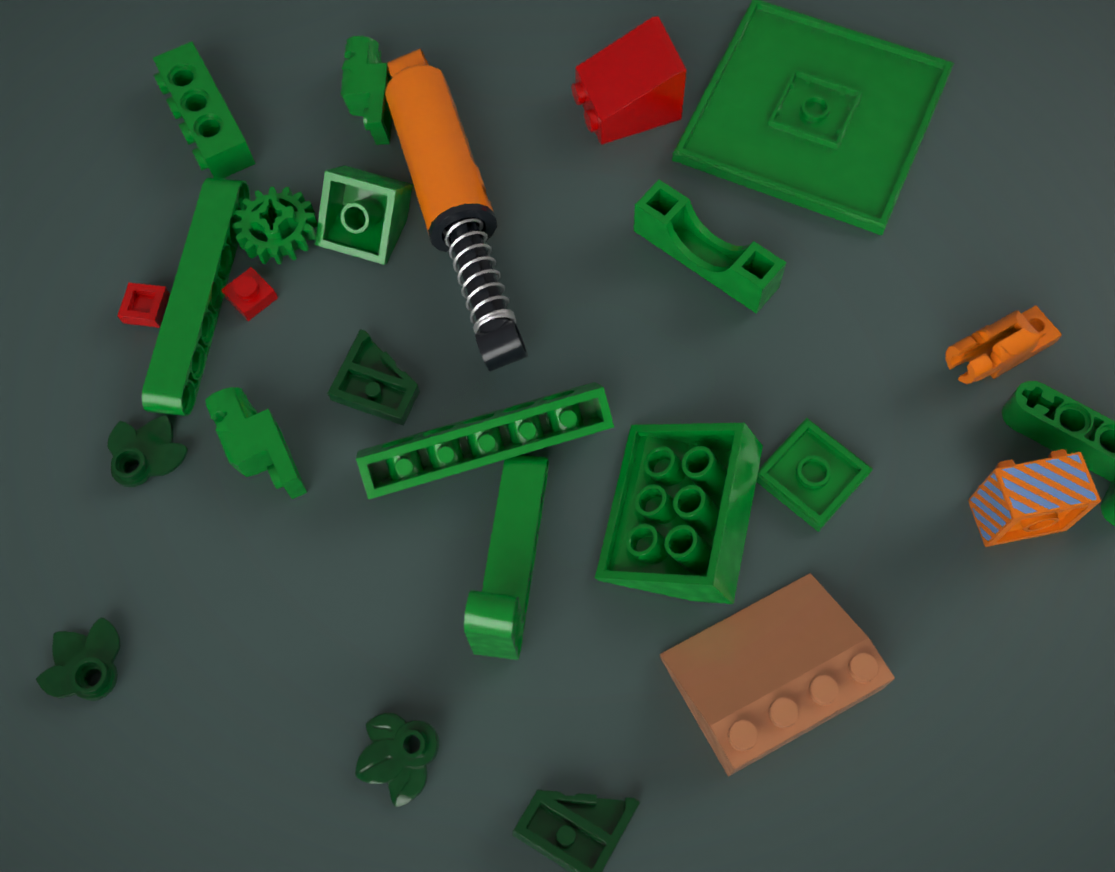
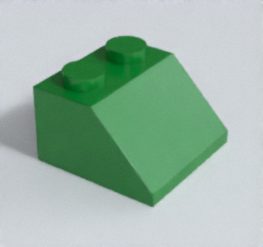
(362, 213)

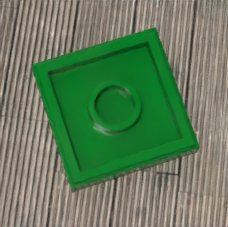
(812, 474)

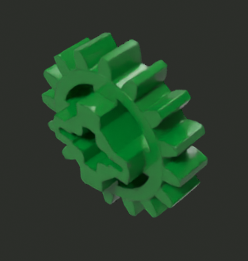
(275, 225)

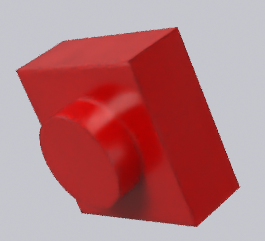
(249, 293)
(144, 305)

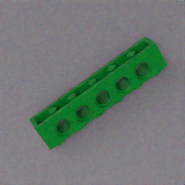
(484, 439)

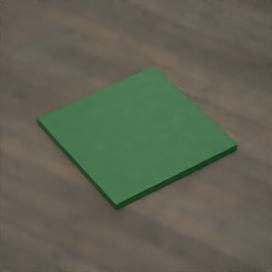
(814, 115)

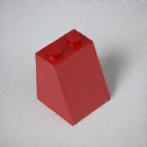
(632, 84)

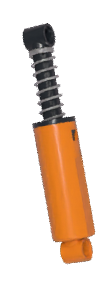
(452, 198)

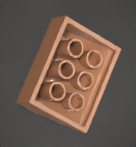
(775, 672)

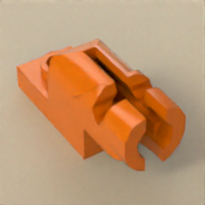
(1002, 345)

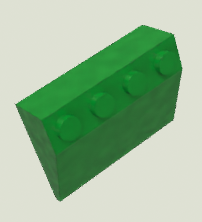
(682, 510)

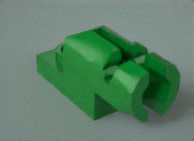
(365, 86)
(253, 440)

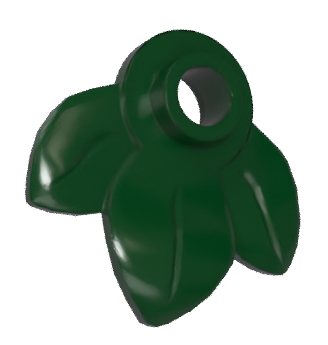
(148, 446)
(78, 659)
(391, 758)

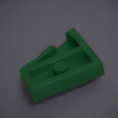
(575, 829)

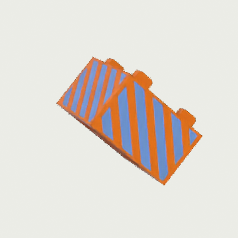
(1033, 498)

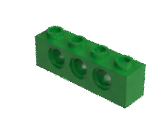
(203, 110)

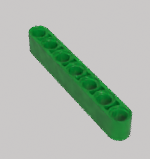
(195, 300)

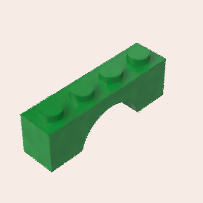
(742, 272)

